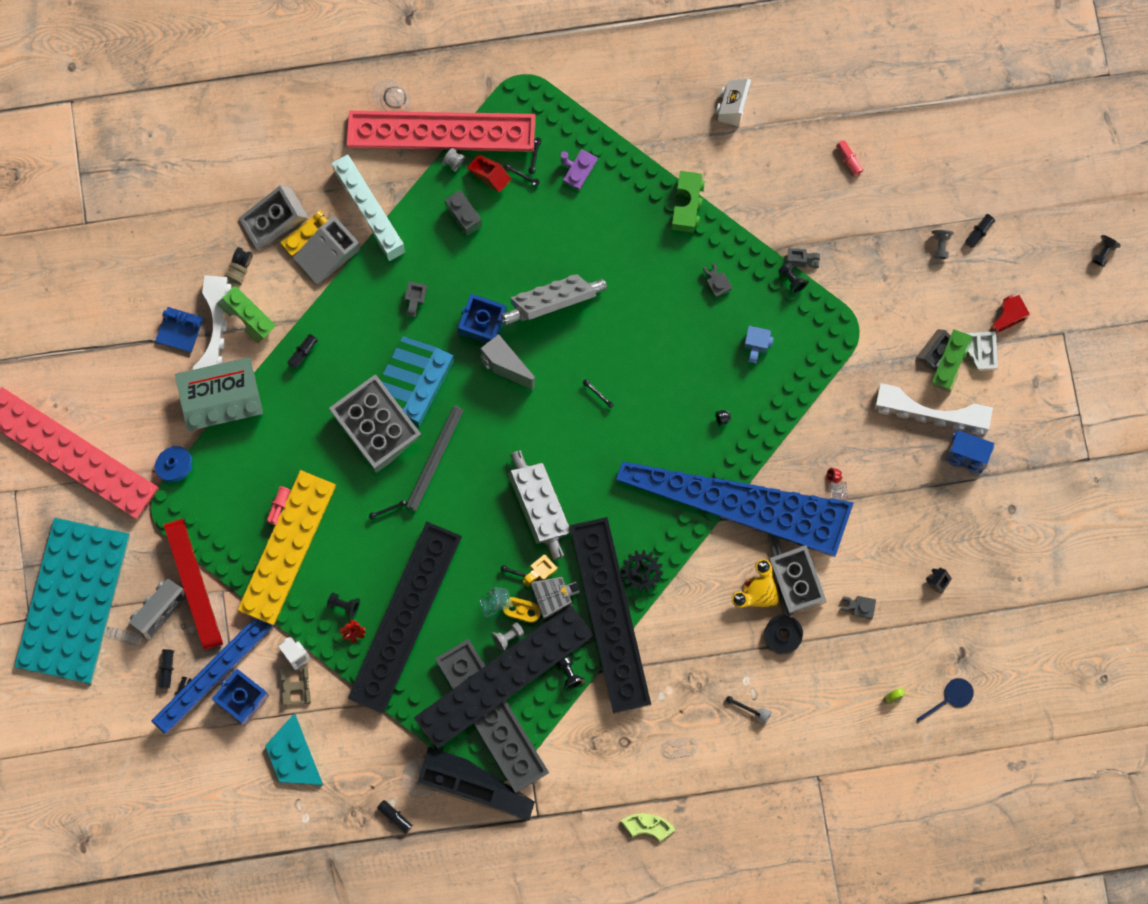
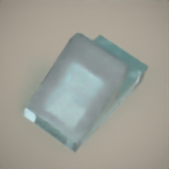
(495, 600)

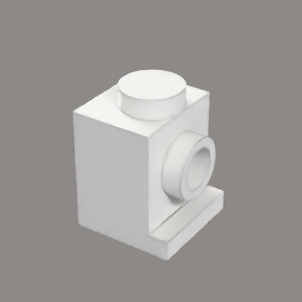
(294, 653)

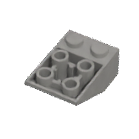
(327, 250)

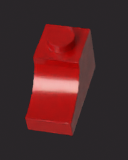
(489, 172)
(1012, 312)

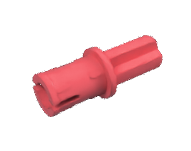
(849, 158)
(278, 505)

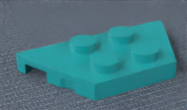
(292, 755)

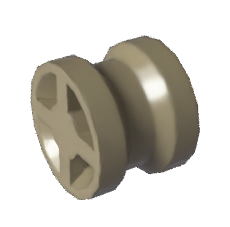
(236, 273)

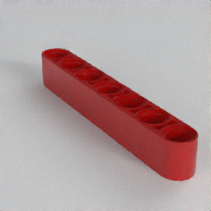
(193, 584)

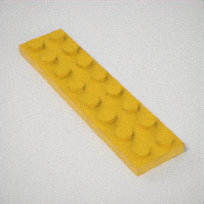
(286, 548)

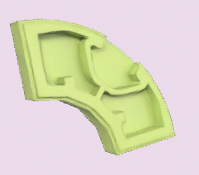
(647, 824)

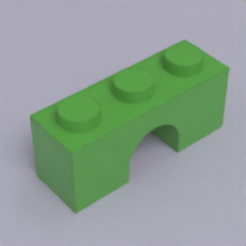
(690, 186)
(239, 305)
(951, 360)

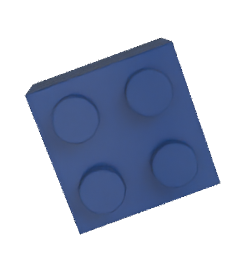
(481, 319)
(969, 452)
(240, 697)

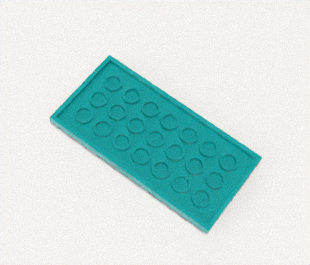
(72, 601)

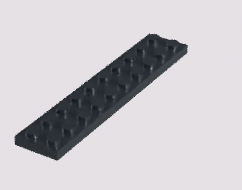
(610, 615)
(405, 617)
(503, 677)

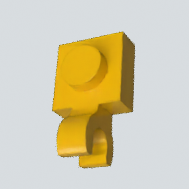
(541, 569)

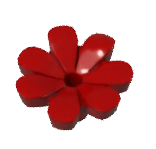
(352, 631)

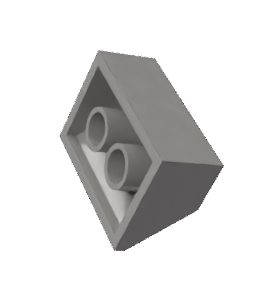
(798, 580)
(157, 608)

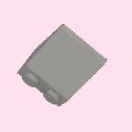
(273, 216)
(504, 362)

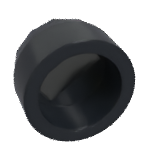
(722, 417)

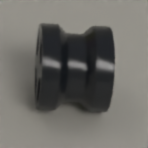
(242, 258)

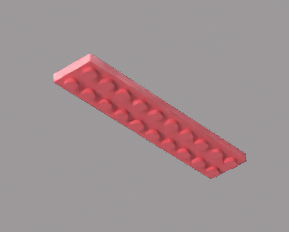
(441, 131)
(74, 456)

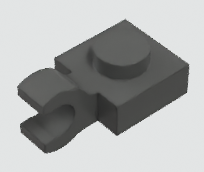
(800, 258)
(415, 295)

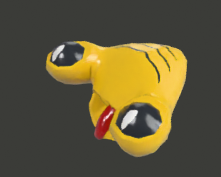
(759, 590)

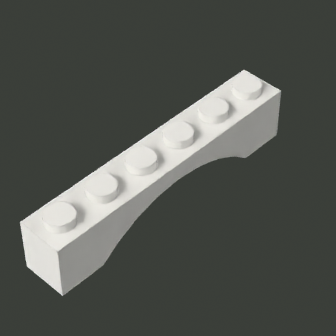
(213, 290)
(893, 400)

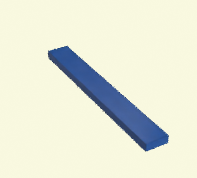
(210, 675)

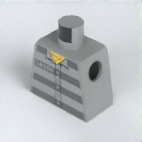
(553, 595)

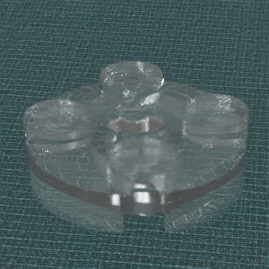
(409, 779)

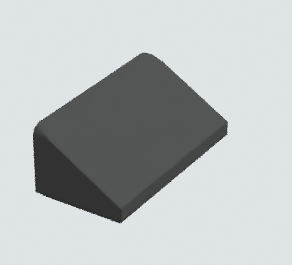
(934, 349)

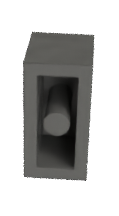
(463, 213)

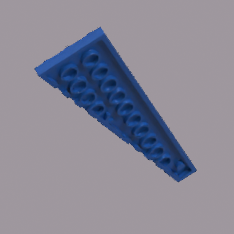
(783, 514)

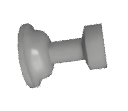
(501, 640)

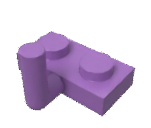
(579, 169)

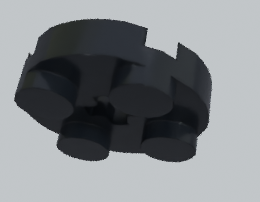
(772, 633)

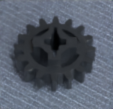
(633, 573)

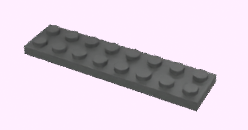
(499, 727)

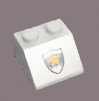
(733, 101)

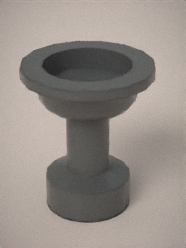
(942, 236)

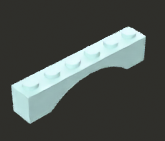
(369, 207)

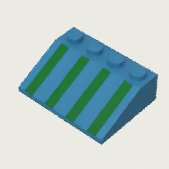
(416, 376)

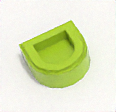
(894, 695)

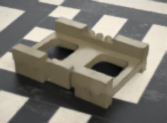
(290, 686)

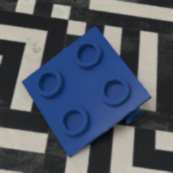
(179, 329)

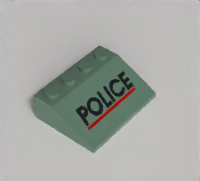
(218, 394)

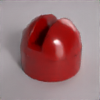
(834, 475)

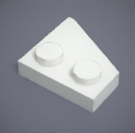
(984, 350)

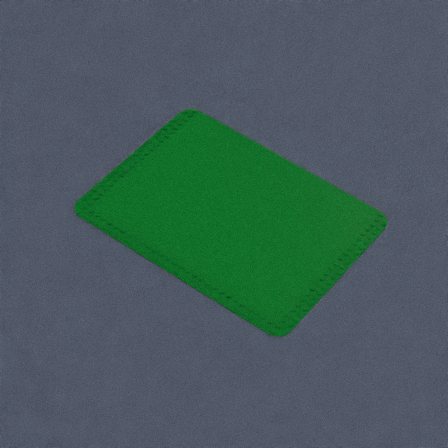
(645, 343)

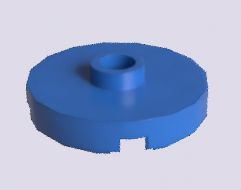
(180, 467)

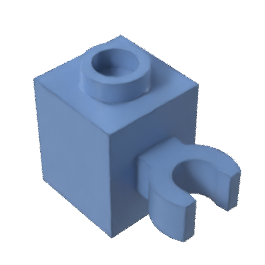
(757, 341)

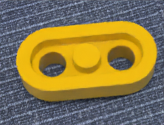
(522, 609)

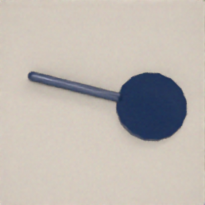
(957, 693)

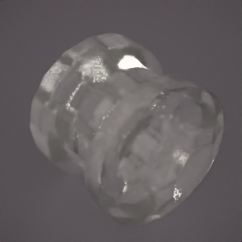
(839, 491)

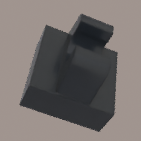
(940, 580)

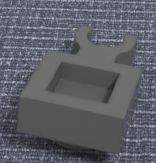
(718, 282)
(862, 607)

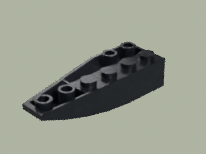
(468, 782)

